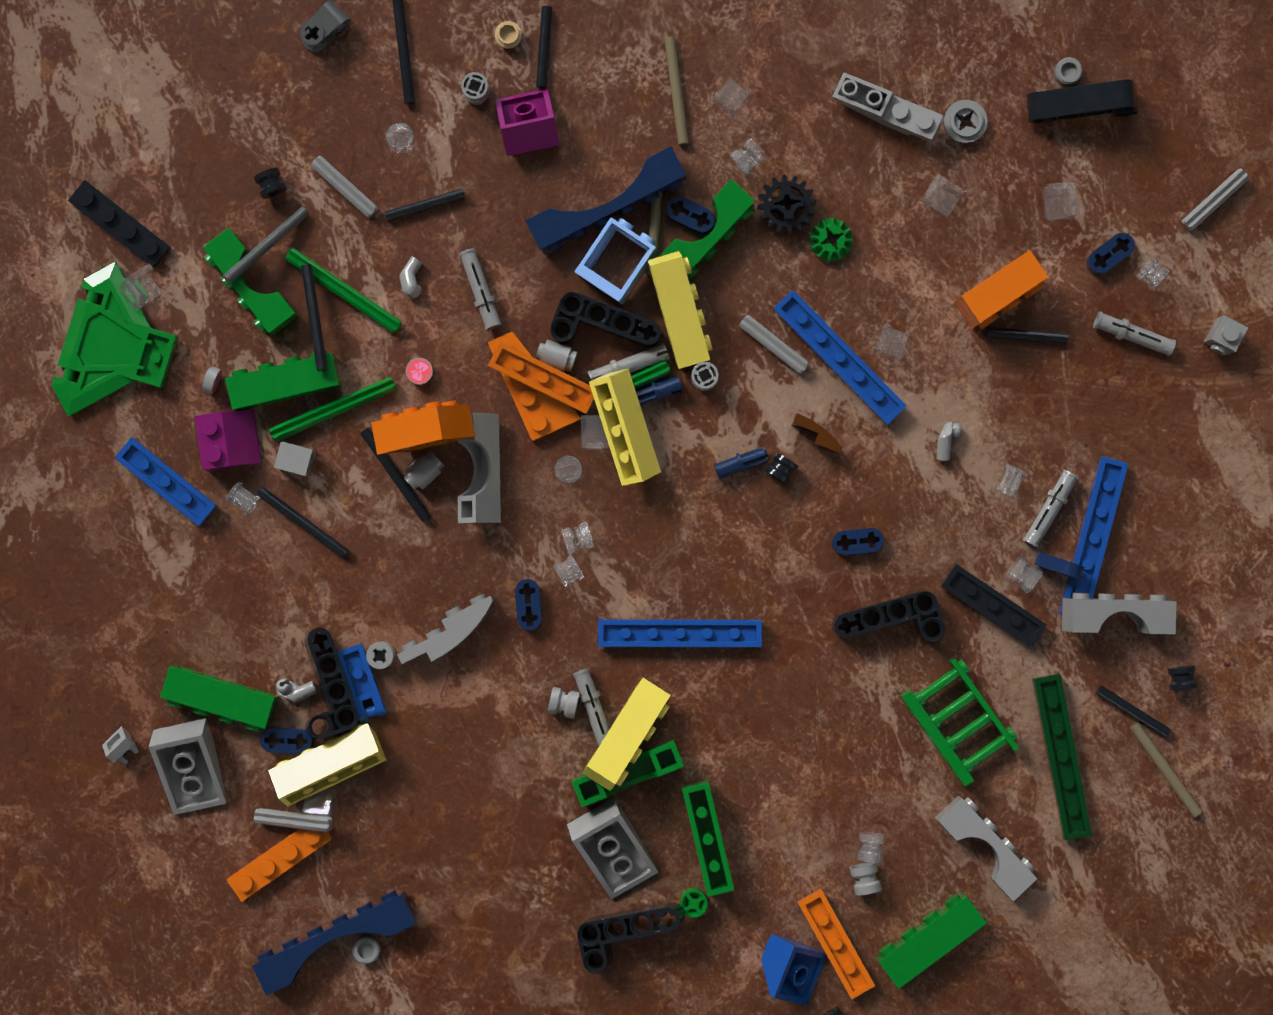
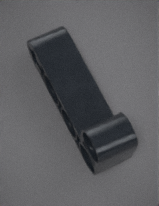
(1083, 101)
(607, 325)
(886, 619)
(325, 681)
(632, 930)

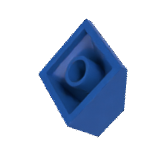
(791, 969)

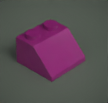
(527, 122)
(228, 439)

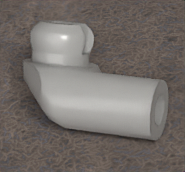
(408, 280)
(944, 441)
(295, 692)

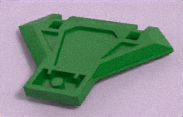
(109, 345)

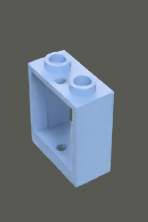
(623, 227)

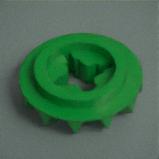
(827, 251)

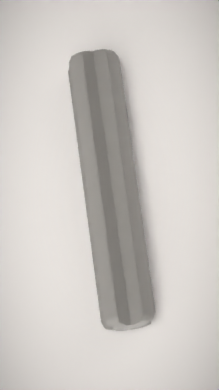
(344, 186)
(1215, 199)
(774, 344)
(293, 820)

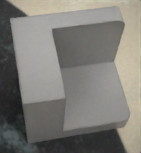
(295, 459)

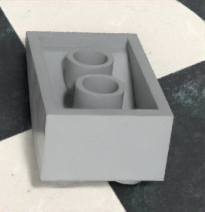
(188, 766)
(612, 848)

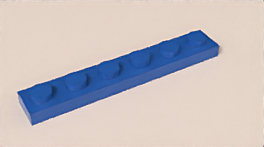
(839, 357)
(1096, 526)
(679, 633)

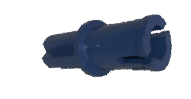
(659, 391)
(741, 462)

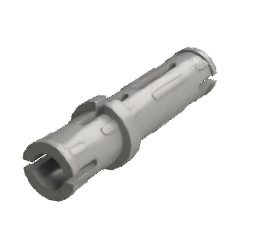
(489, 318)
(1133, 333)
(633, 362)
(1050, 509)
(582, 679)

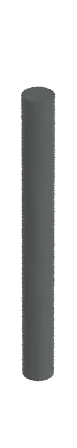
(265, 245)

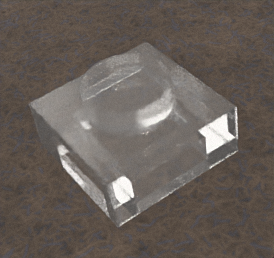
(320, 803)

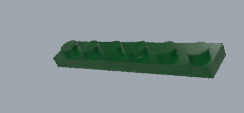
(1061, 756)

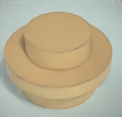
(508, 34)

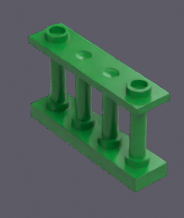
(948, 746)

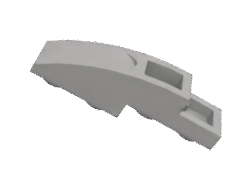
(887, 109)
(458, 627)

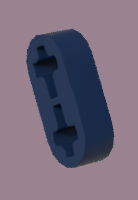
(691, 208)
(1106, 248)
(857, 534)
(1059, 566)
(535, 604)
(286, 747)

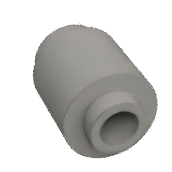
(557, 355)
(423, 470)

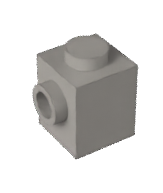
(1225, 335)

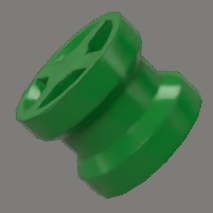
(696, 906)

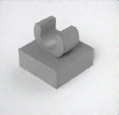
(118, 745)

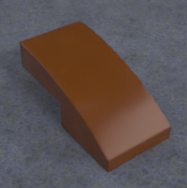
(823, 438)

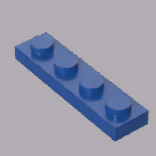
(166, 481)

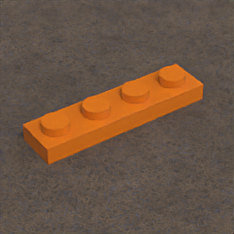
(542, 377)
(276, 861)
(836, 943)

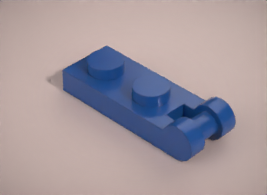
(362, 682)

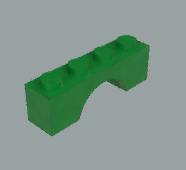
(730, 206)
(271, 309)
(650, 764)

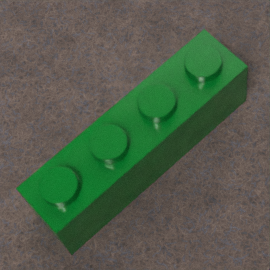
(281, 382)
(218, 697)
(707, 838)
(930, 940)

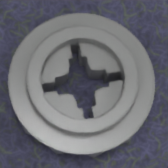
(961, 109)

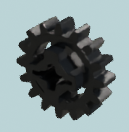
(799, 203)

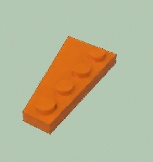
(538, 411)

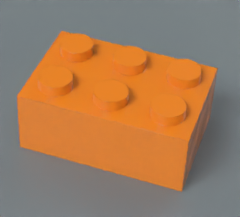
(1002, 291)
(422, 427)

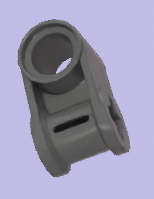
(326, 24)

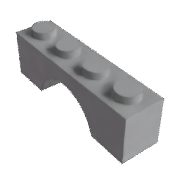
(482, 498)
(1088, 614)
(1009, 872)

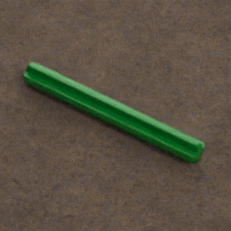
(345, 292)
(333, 409)

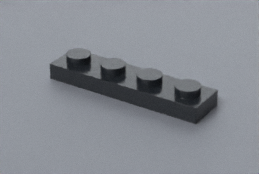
(119, 224)
(993, 605)

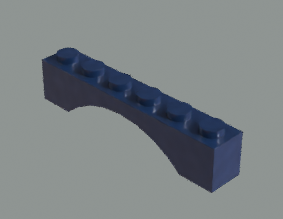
(557, 226)
(386, 918)

